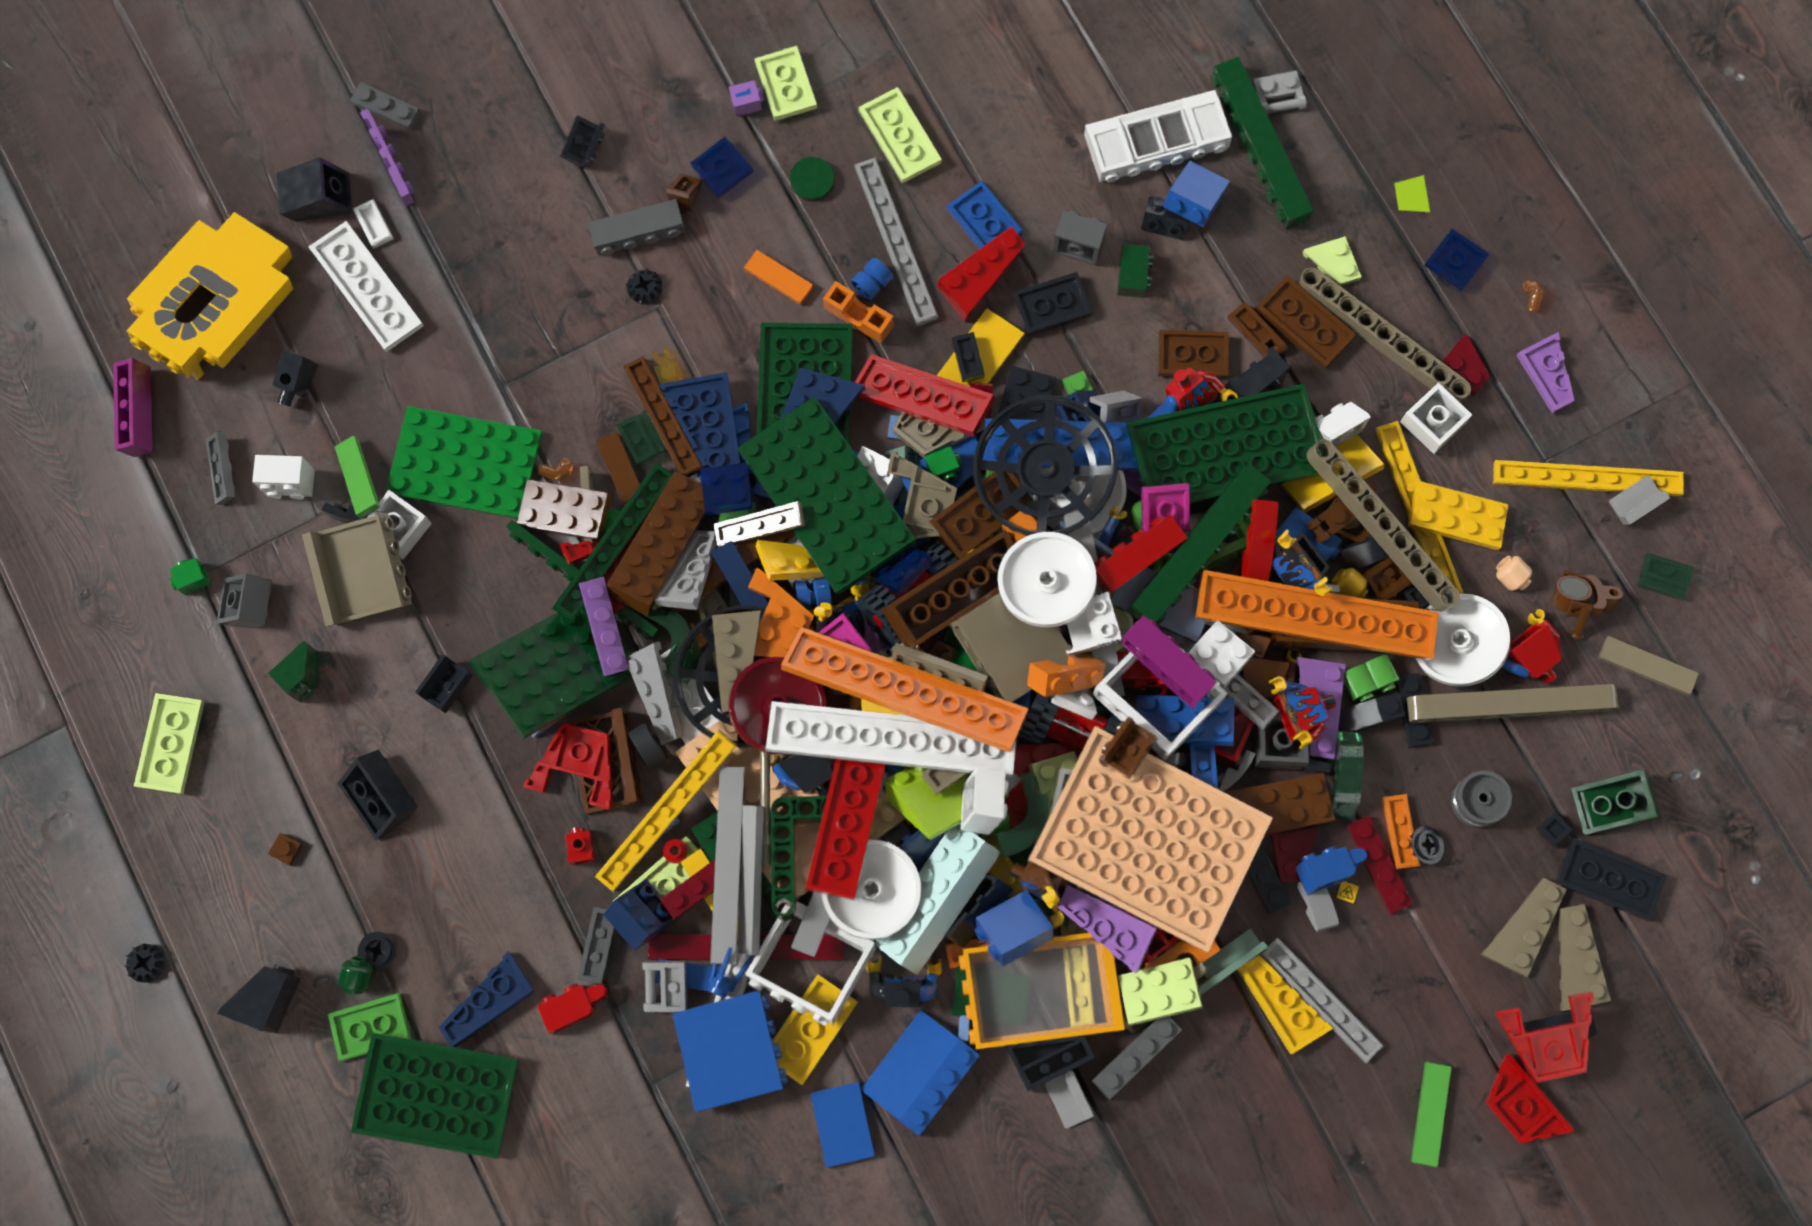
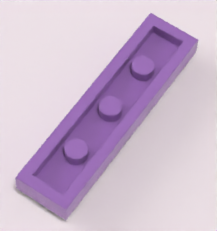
(603, 626)

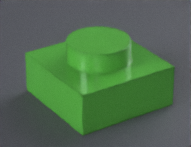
(1076, 383)

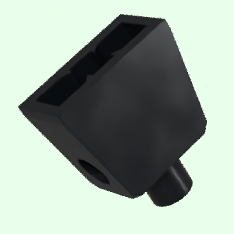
(293, 376)

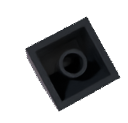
(314, 191)
(263, 999)

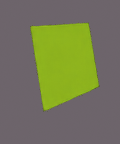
(1412, 195)

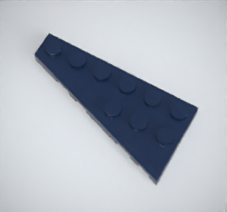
(831, 392)
(706, 416)

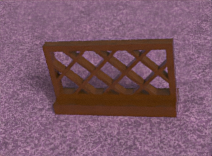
(626, 757)

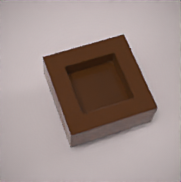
(285, 849)

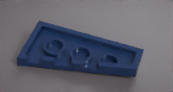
(494, 997)

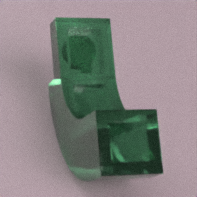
(678, 629)
(1348, 774)
(1030, 828)

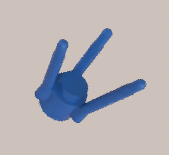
(720, 983)

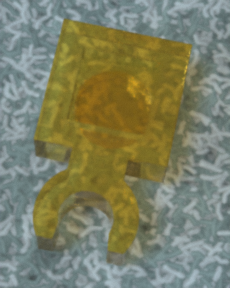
(667, 370)

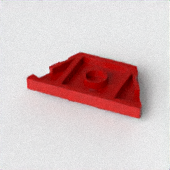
(1523, 1105)

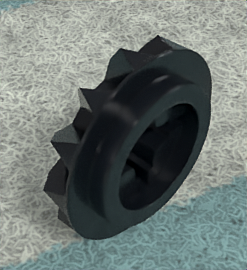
(639, 294)
(1432, 838)
(372, 941)
(155, 964)

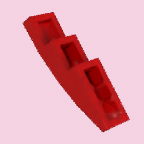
(1260, 540)

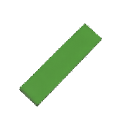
(357, 477)
(1431, 1114)

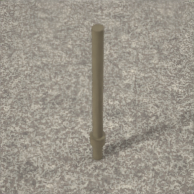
(765, 801)

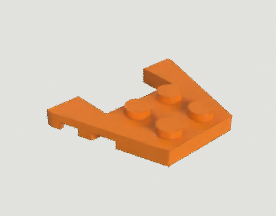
(780, 620)

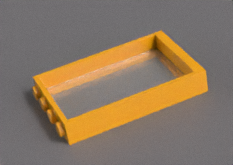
(1043, 995)

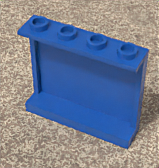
(729, 1050)

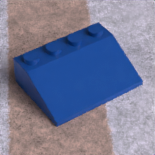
(920, 1072)

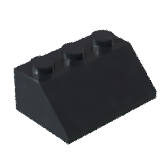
(377, 794)

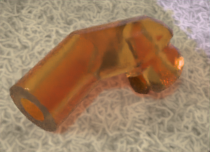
(1535, 292)
(560, 471)

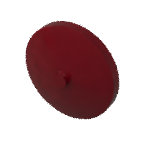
(756, 690)

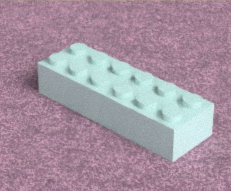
(946, 887)

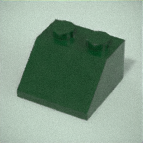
(298, 672)

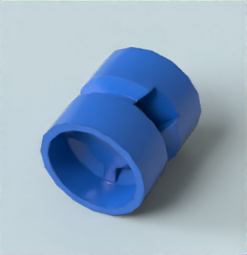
(873, 277)
(812, 593)

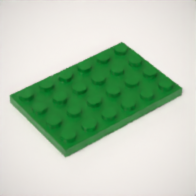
(463, 462)

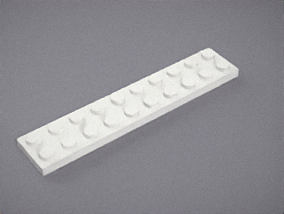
(878, 739)

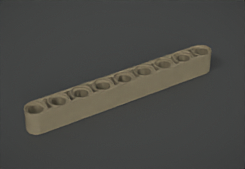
(1379, 325)
(1394, 529)
(1512, 703)

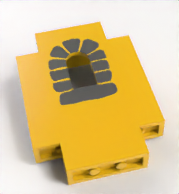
(235, 264)

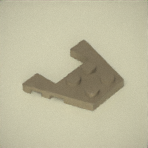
(926, 436)
(925, 499)

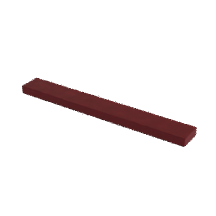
(699, 948)

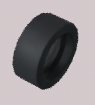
(647, 747)

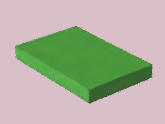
(355, 1024)

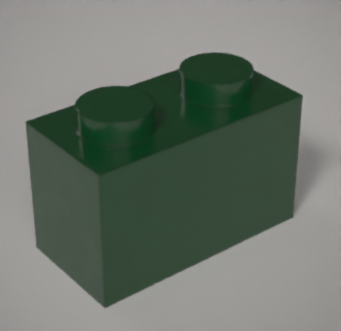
(1133, 271)

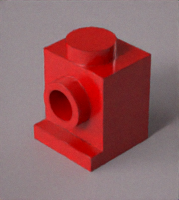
(586, 852)

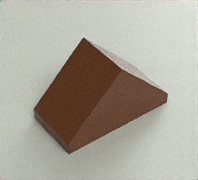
(685, 191)

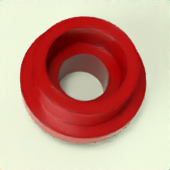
(675, 859)

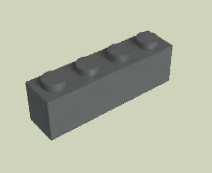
(636, 227)
(1136, 1056)

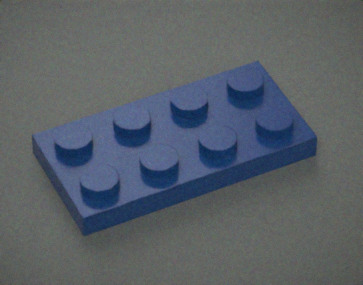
(1172, 715)

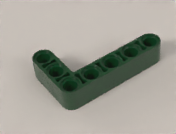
(787, 846)

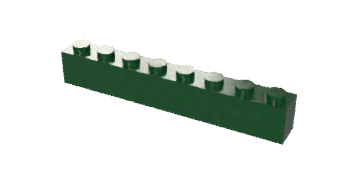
(1261, 143)
(1201, 542)

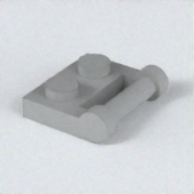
(1280, 87)
(673, 986)

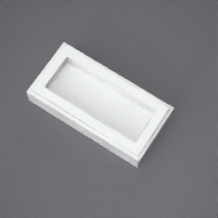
(373, 223)

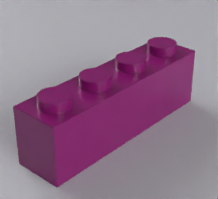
(132, 407)
(1168, 661)

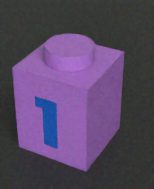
(746, 98)

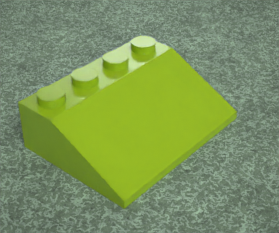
(920, 805)

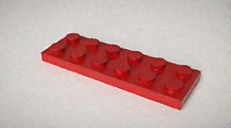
(924, 395)
(845, 828)

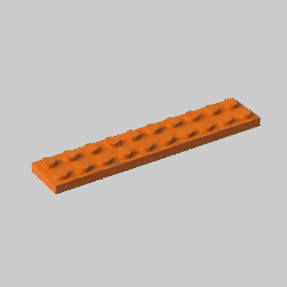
(1316, 617)
(905, 689)

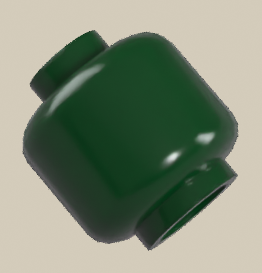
(355, 975)

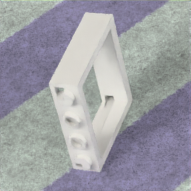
(1122, 709)
(866, 946)

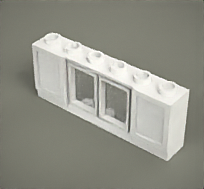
(1158, 136)

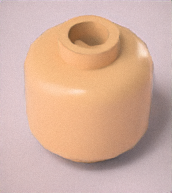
(1514, 573)

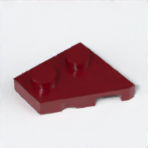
(1467, 363)
(1290, 849)

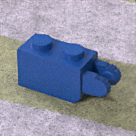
(1329, 868)

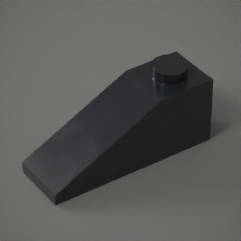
(1371, 714)

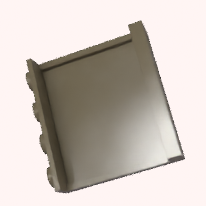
(357, 569)
(1006, 646)

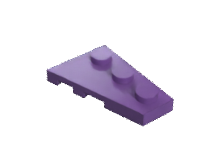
(1547, 371)

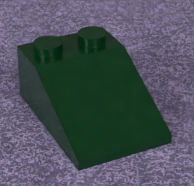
(1616, 802)

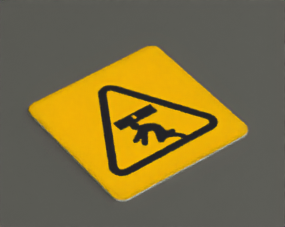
(1347, 892)

